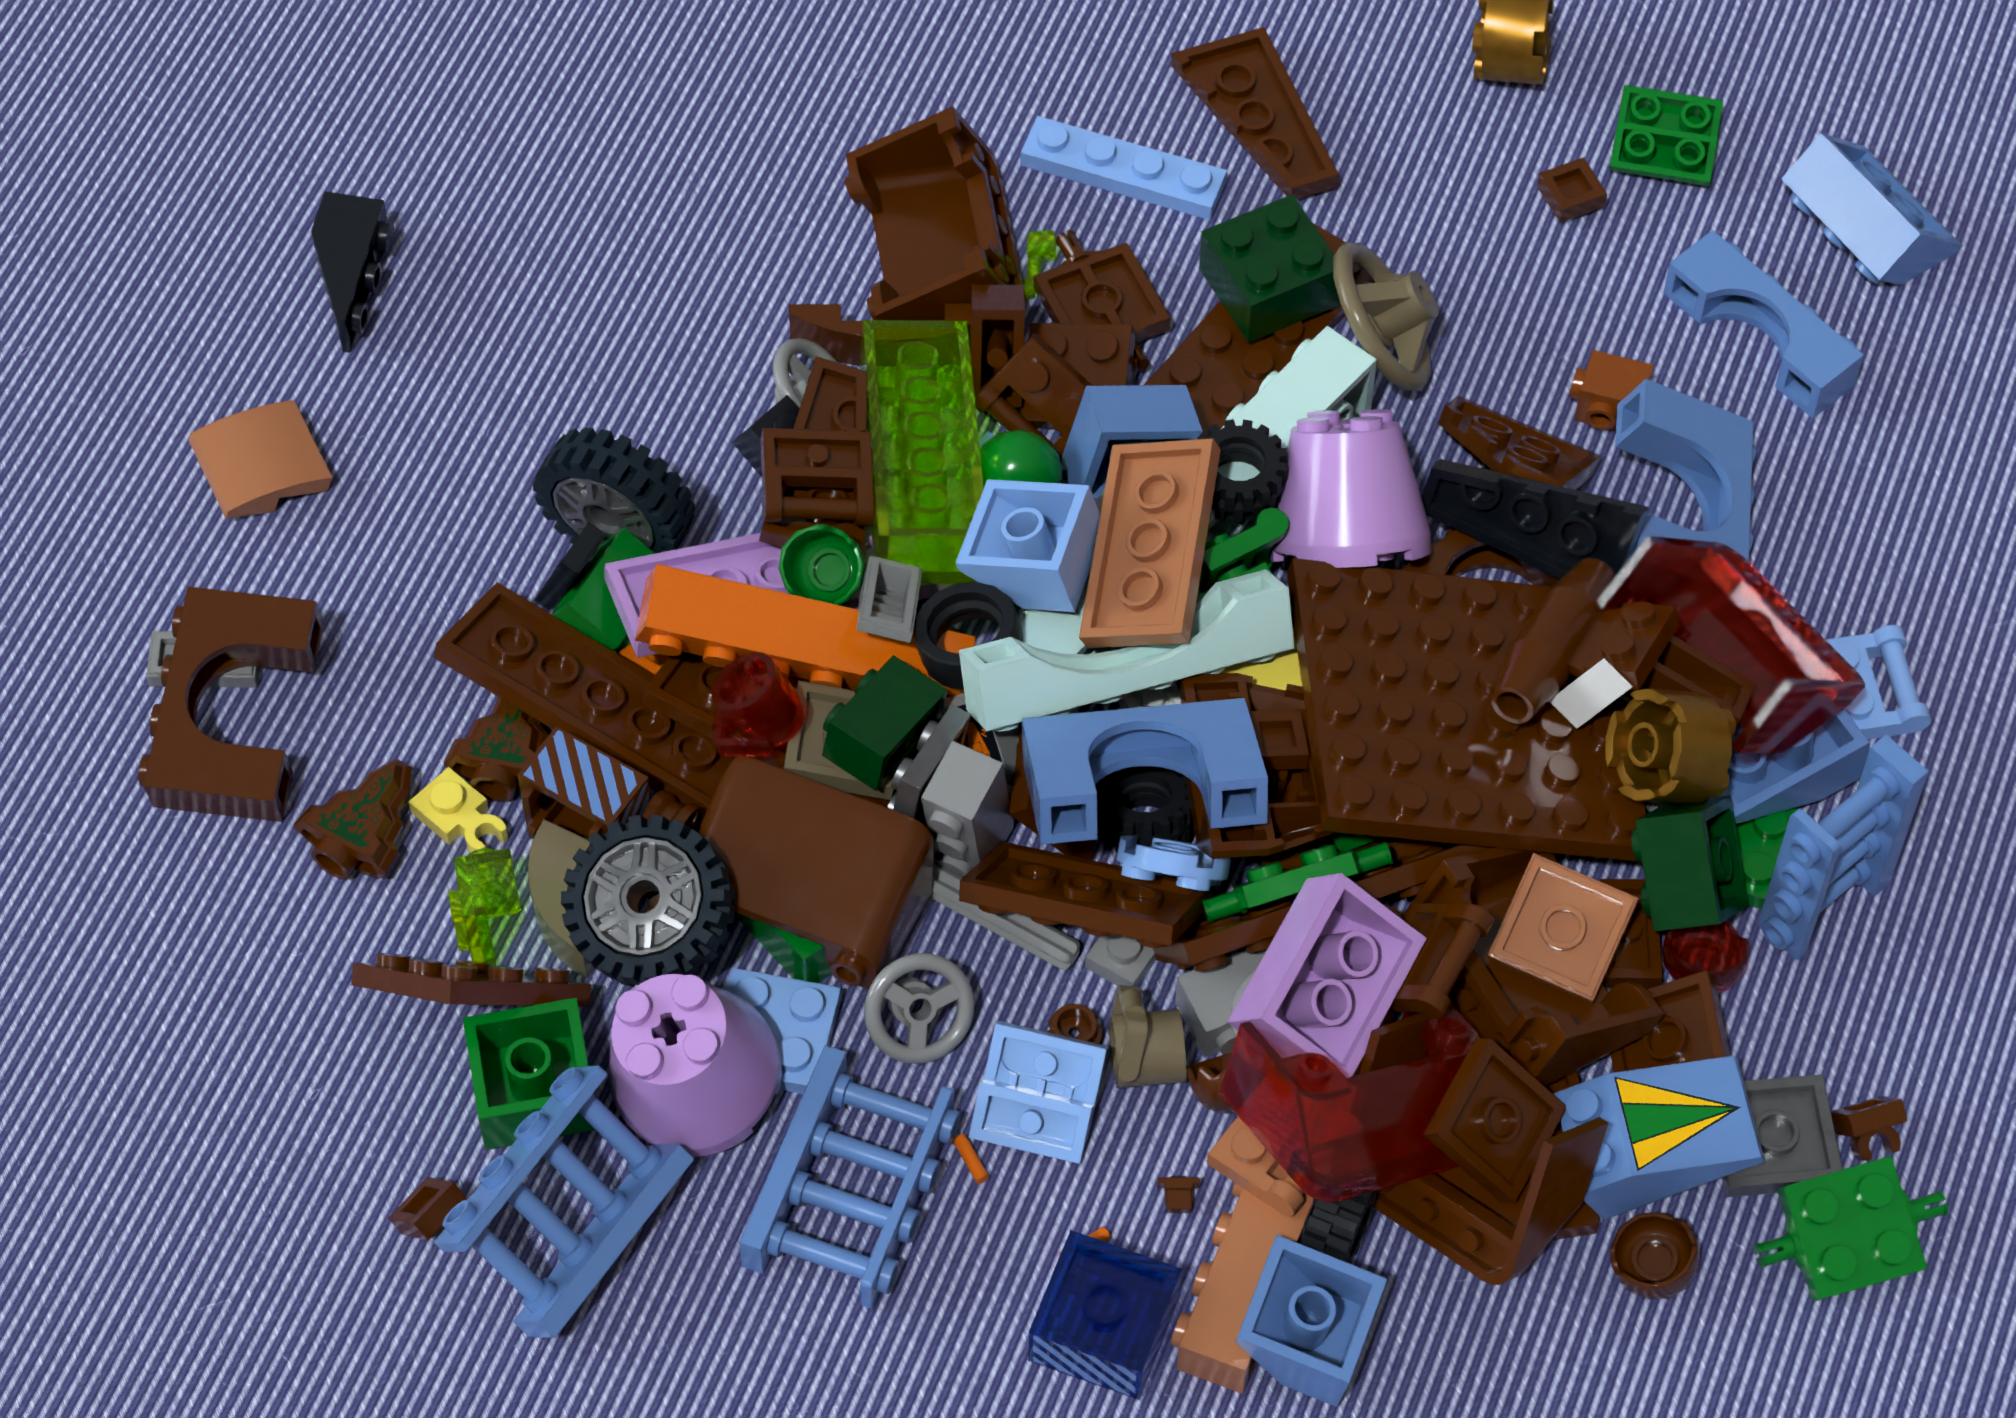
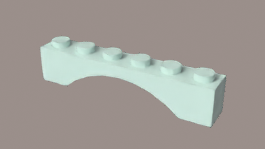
(1231, 624)

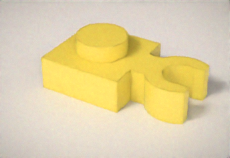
(456, 809)

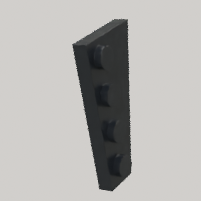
(1533, 519)

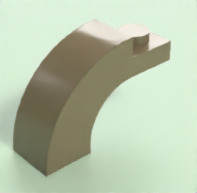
(547, 865)

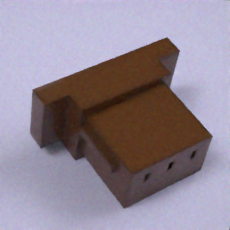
(1178, 1192)

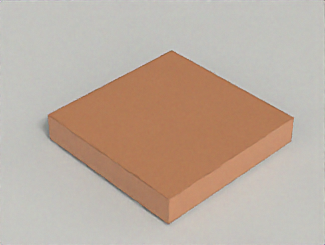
(1562, 928)

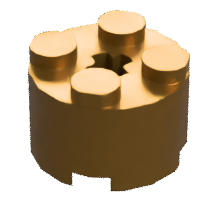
(1512, 40)
(1671, 746)

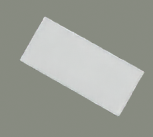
(1590, 693)

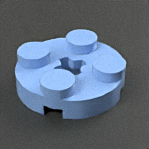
(1171, 857)

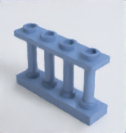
(1847, 847)
(813, 1136)
(617, 1212)

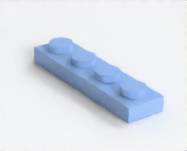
(1123, 167)

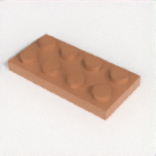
(1150, 544)

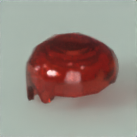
(1707, 948)

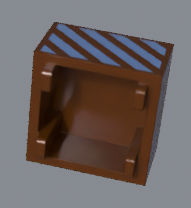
(579, 787)

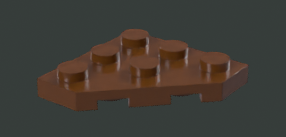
(1517, 447)
(467, 982)

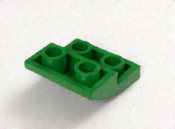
(1666, 135)

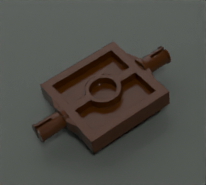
(1102, 290)

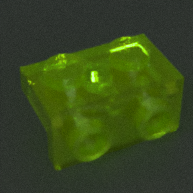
(484, 891)

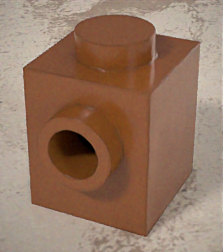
(1604, 385)

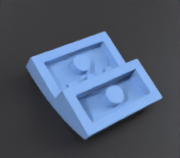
(1038, 1092)

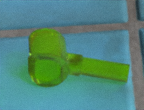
(1039, 248)

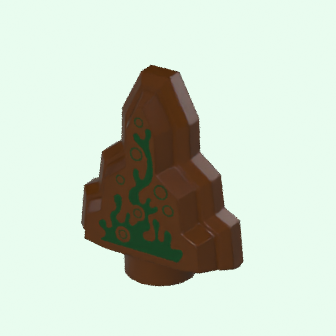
(496, 751)
(360, 824)

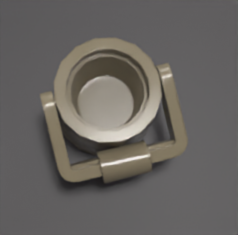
(1143, 1043)

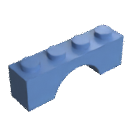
(1720, 283)

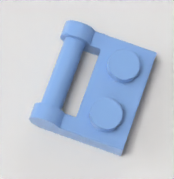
(1868, 707)

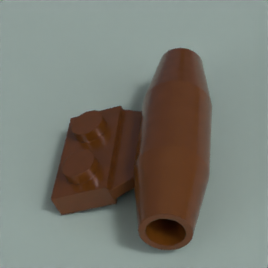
(1572, 635)

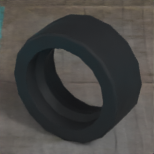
(953, 606)

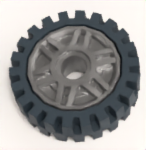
(614, 489)
(624, 867)

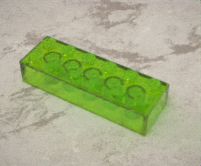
(922, 442)

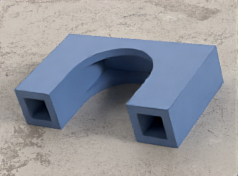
(1702, 446)
(1201, 740)

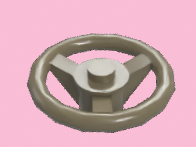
(1387, 312)

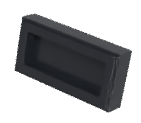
(570, 566)

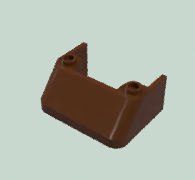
(1459, 1214)

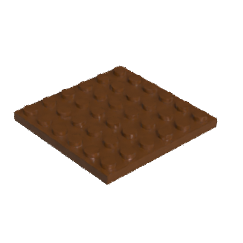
(1407, 727)

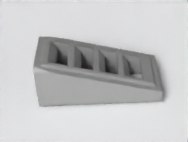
(889, 599)

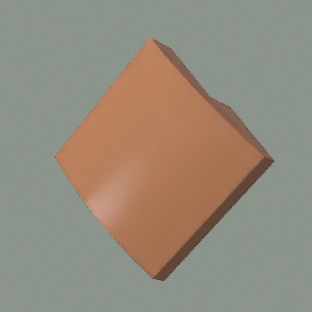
(259, 458)

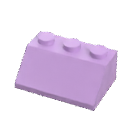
(1329, 973)

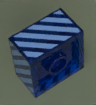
(1104, 1314)

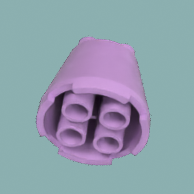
(1351, 492)
(691, 1064)

